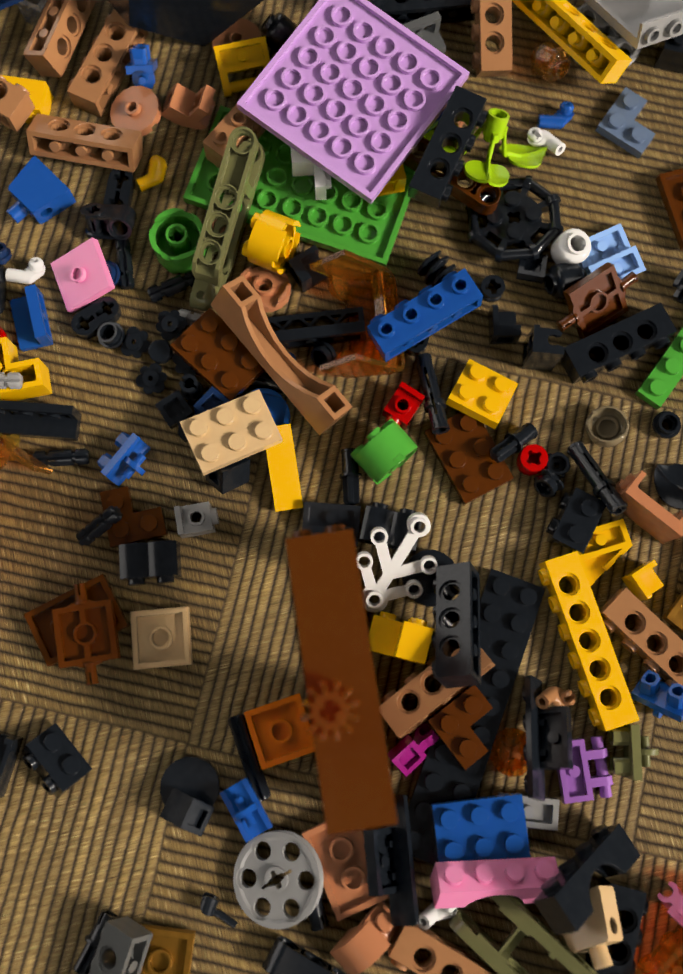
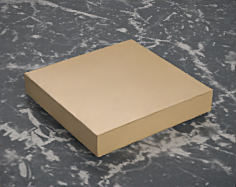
(161, 638)

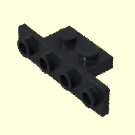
(547, 739)
(392, 866)

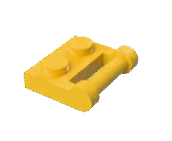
(240, 57)

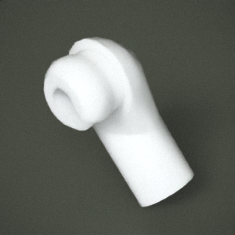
(431, 915)

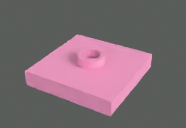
(82, 275)

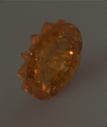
(499, 754)

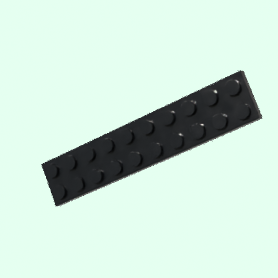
(506, 623)

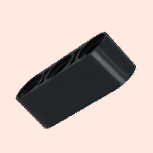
(291, 958)

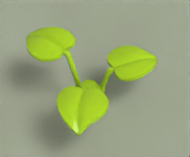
(495, 129)

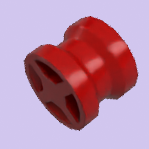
(527, 464)

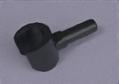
(209, 908)

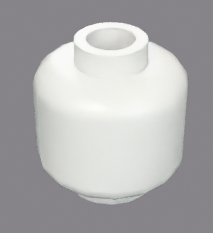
(570, 247)

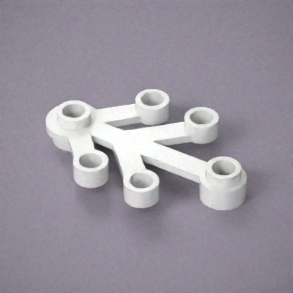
(394, 567)

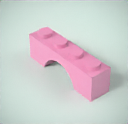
(462, 882)

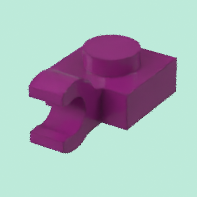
(410, 752)

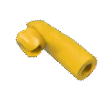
(155, 173)

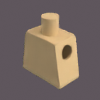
(600, 928)

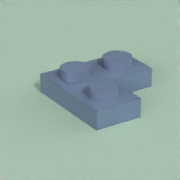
(621, 127)

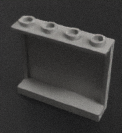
(642, 20)

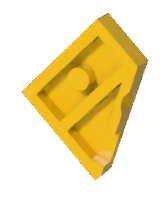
(604, 548)

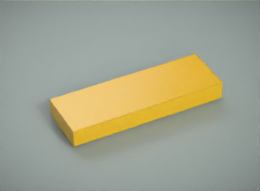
(284, 472)

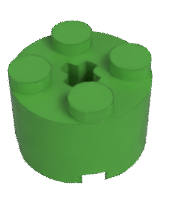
(175, 239)
(385, 451)

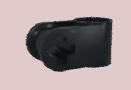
(106, 220)

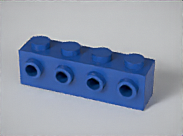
(424, 314)

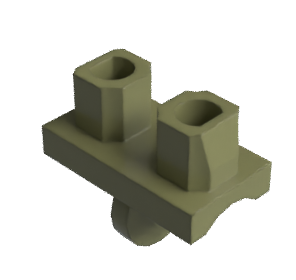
(635, 751)

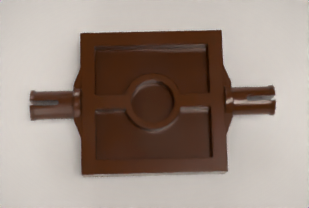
(596, 300)
(86, 633)

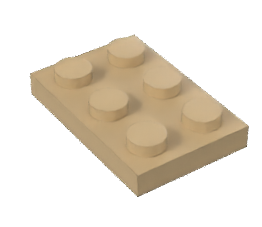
(231, 432)

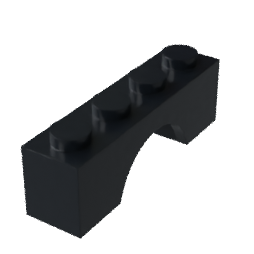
(566, 897)

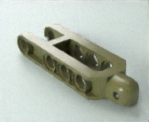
(239, 180)
(527, 924)

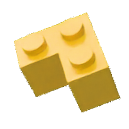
(34, 372)
(398, 639)

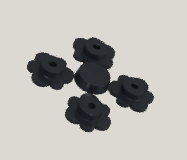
(159, 351)

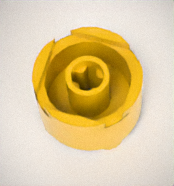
(271, 240)

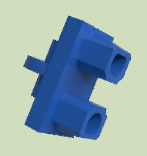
(142, 66)
(126, 459)
(659, 696)
(246, 809)

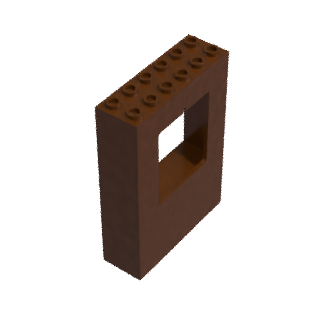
(338, 647)

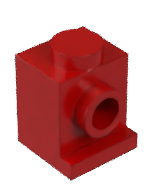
(407, 396)

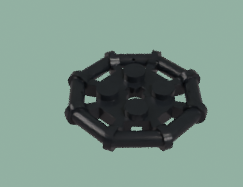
(525, 231)

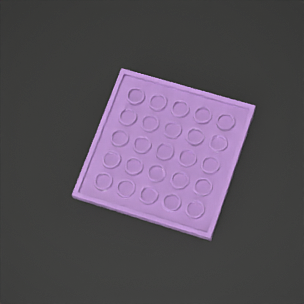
(353, 92)

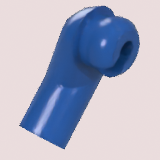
(559, 119)

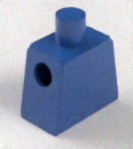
(38, 193)

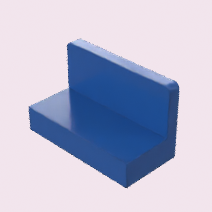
(31, 320)

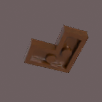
(133, 526)
(454, 722)

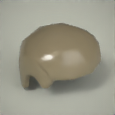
(607, 426)

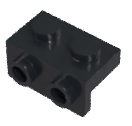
(576, 520)
(55, 761)

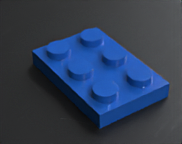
(481, 828)

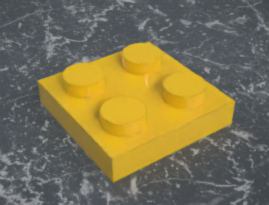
(482, 394)

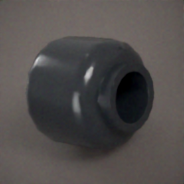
(277, 30)
(561, 278)

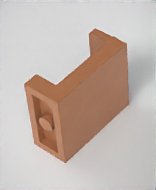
(647, 512)

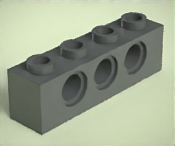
(121, 947)

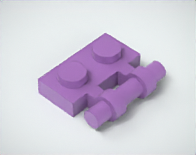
(576, 783)

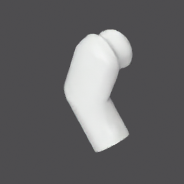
(539, 138)
(28, 275)

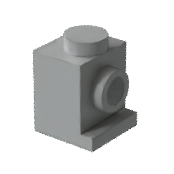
(206, 525)

